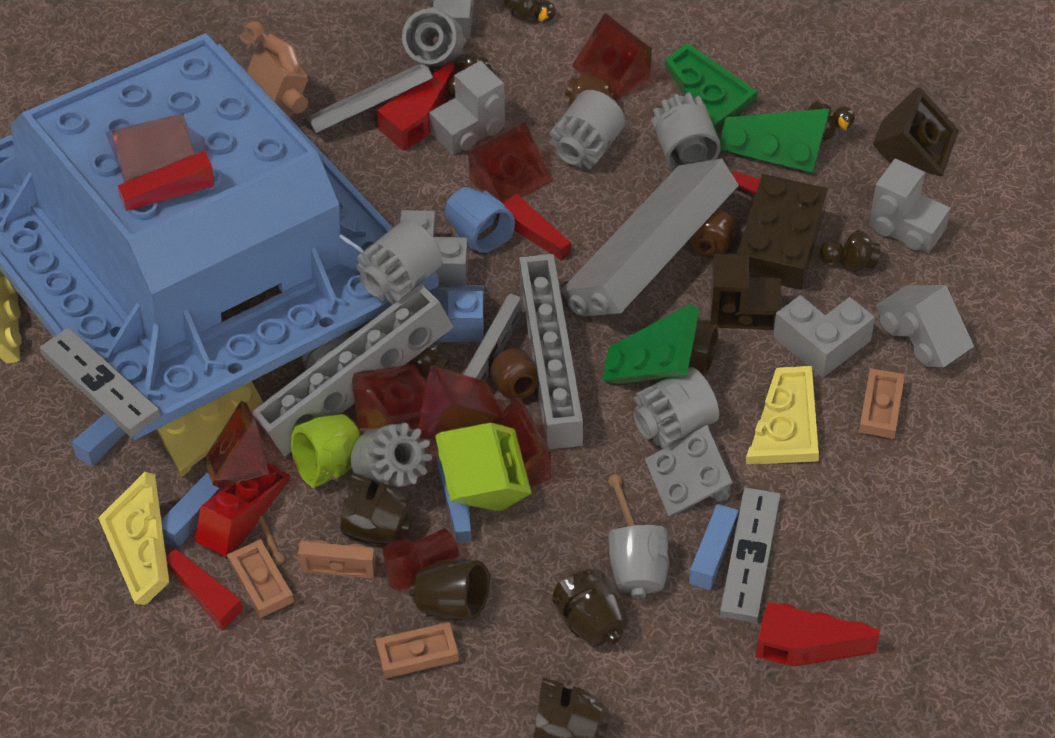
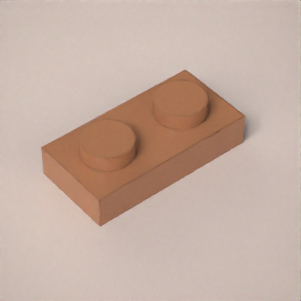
(882, 403)
(337, 559)
(260, 578)
(417, 650)

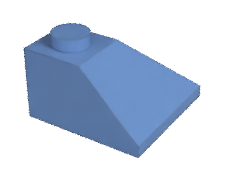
(465, 311)

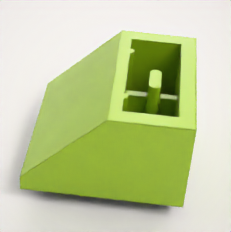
(483, 466)

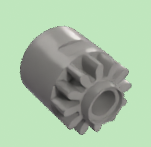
(420, 32)
(587, 129)
(685, 131)
(398, 261)
(675, 408)
(391, 455)

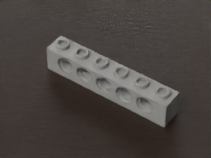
(551, 352)
(327, 385)

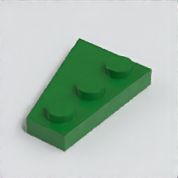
(718, 88)
(778, 138)
(655, 351)

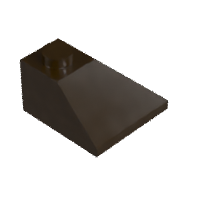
(917, 134)

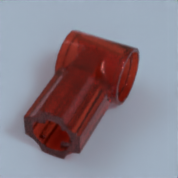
(405, 557)

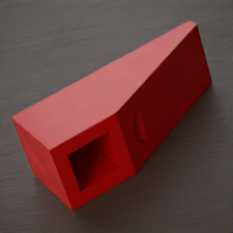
(407, 117)
(236, 510)
(806, 637)

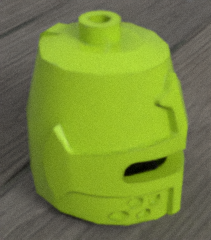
(323, 448)

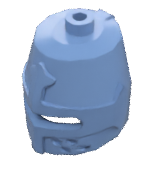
(473, 212)

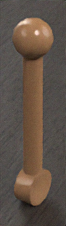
(615, 482)
(277, 556)

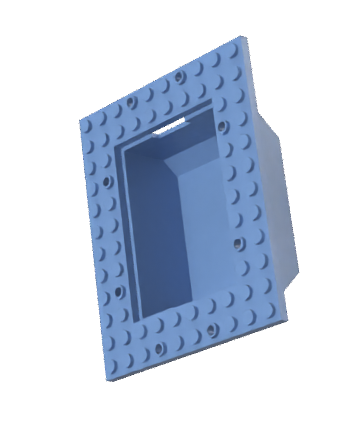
(157, 277)

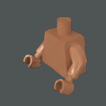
(277, 70)

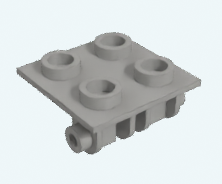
(689, 472)

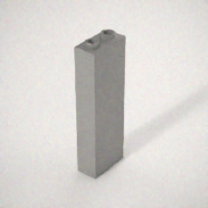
(649, 238)

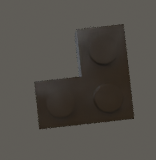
(740, 299)

